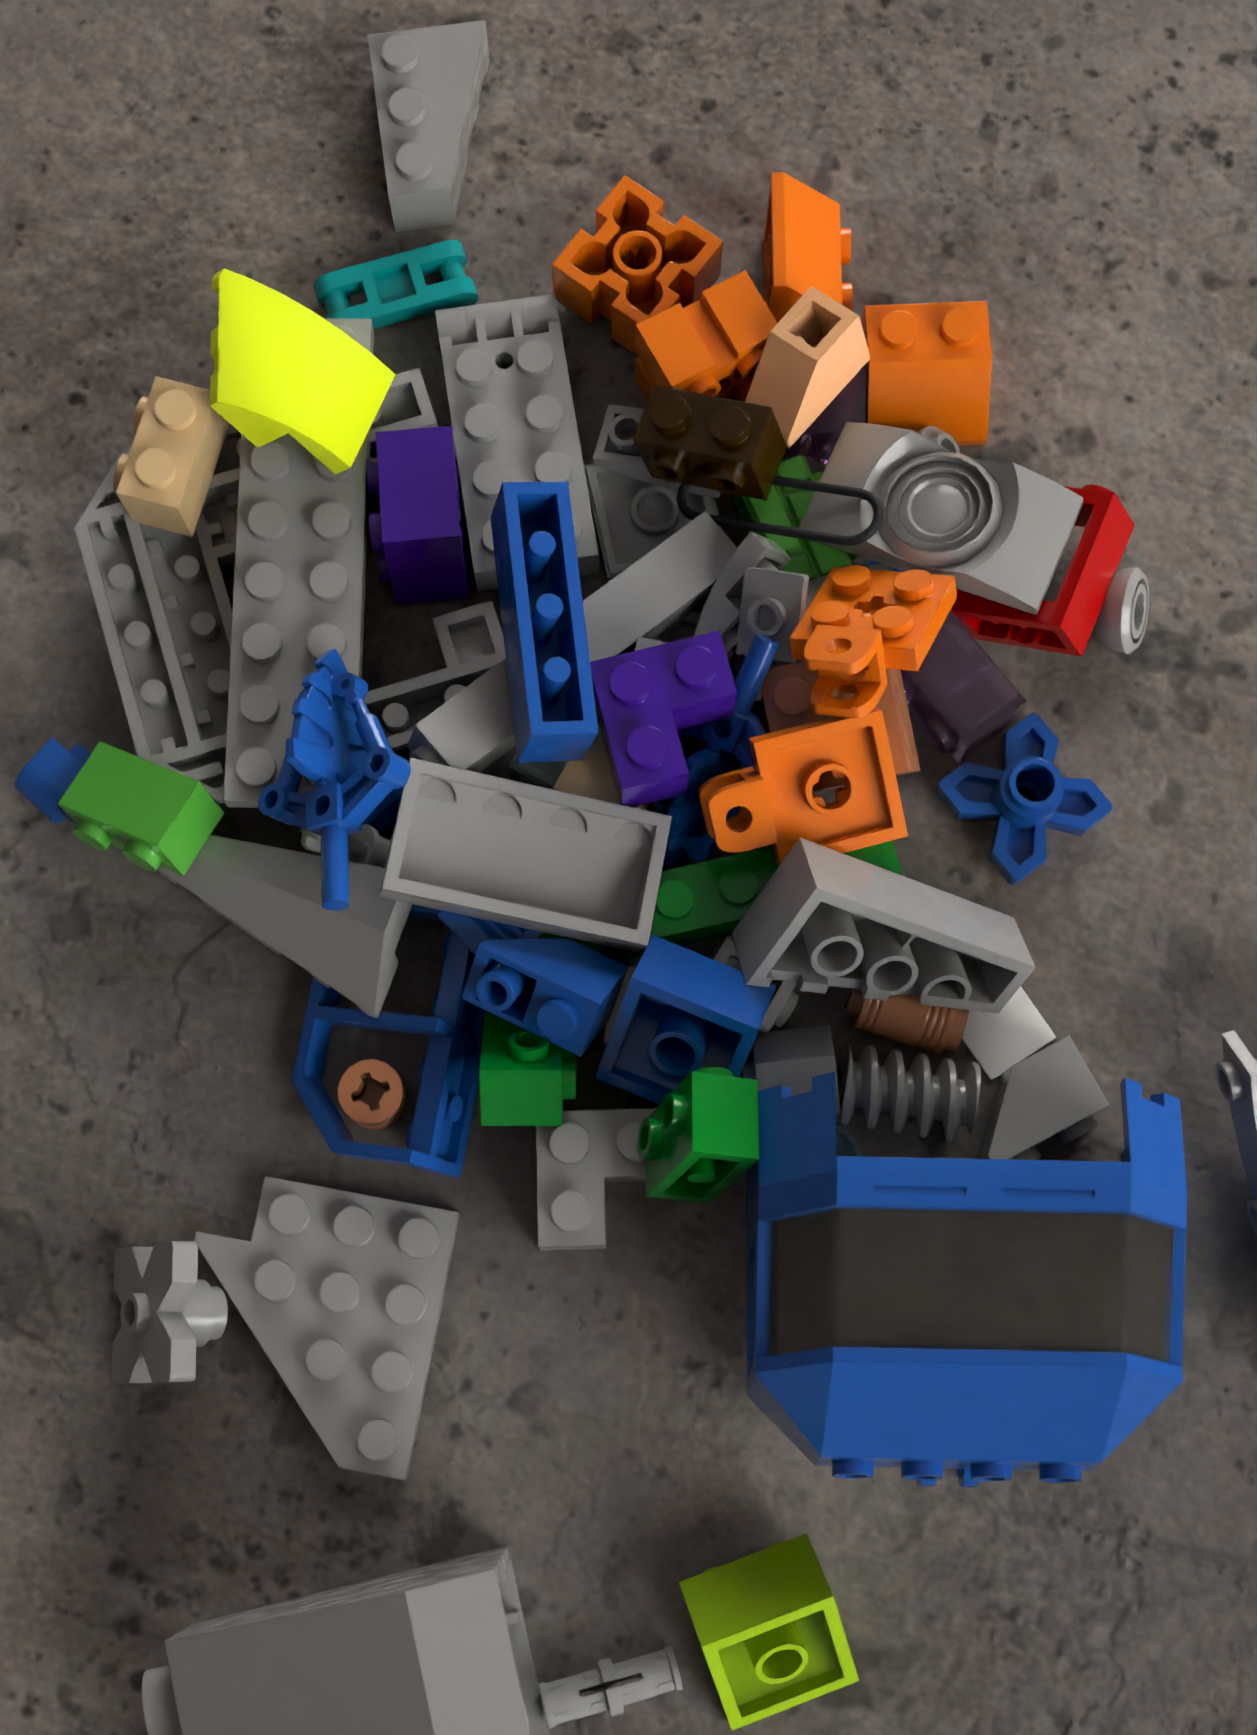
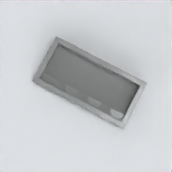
(526, 856)

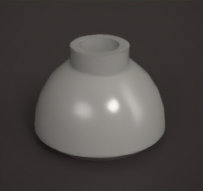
(1124, 612)

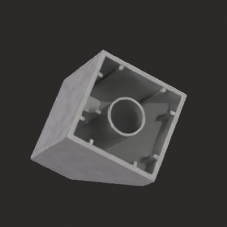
(375, 1657)

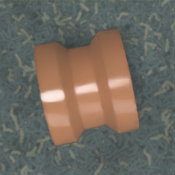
(386, 1102)

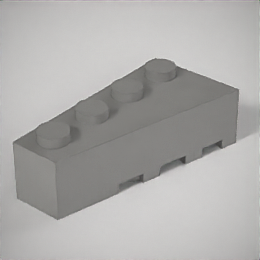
(876, 931)

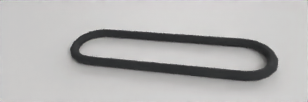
(796, 532)

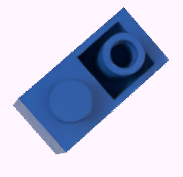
(546, 987)

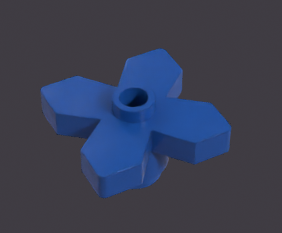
(1021, 824)

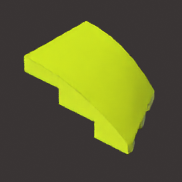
(291, 373)

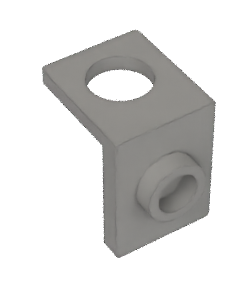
(771, 607)

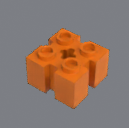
(635, 263)
(708, 344)

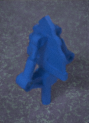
(724, 753)
(348, 760)

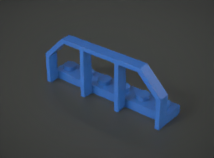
(446, 1074)

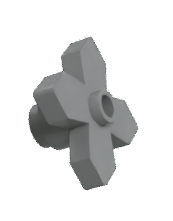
(163, 1313)

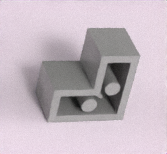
(573, 1171)

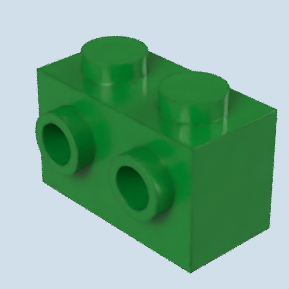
(523, 1076)
(701, 1136)

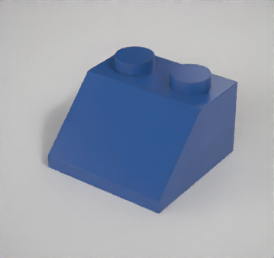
(680, 1018)

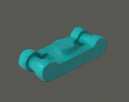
(397, 285)

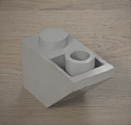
(1042, 1098)

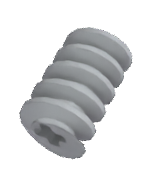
(910, 1092)

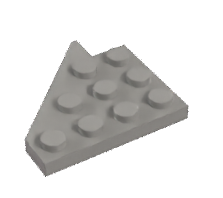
(345, 1310)

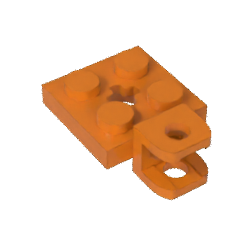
(868, 625)
(778, 793)

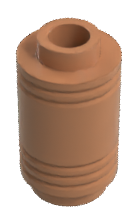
(908, 1021)

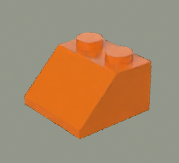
(803, 246)
(930, 367)

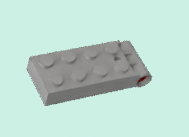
(512, 416)

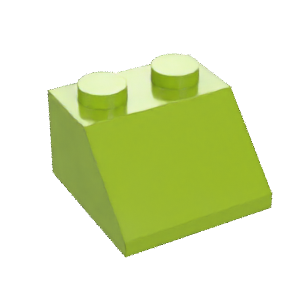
(769, 1631)

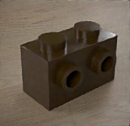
(710, 442)

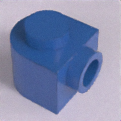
(49, 776)

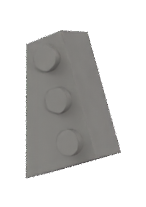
(426, 114)

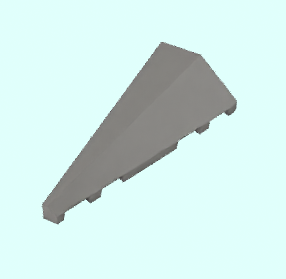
(279, 903)

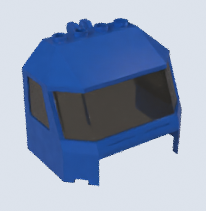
(961, 1300)

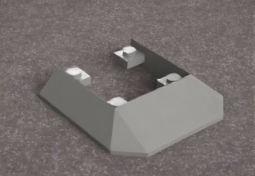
(172, 611)

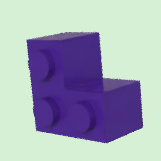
(419, 517)
(648, 698)

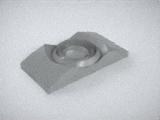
(947, 513)

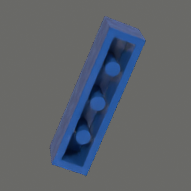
(543, 622)

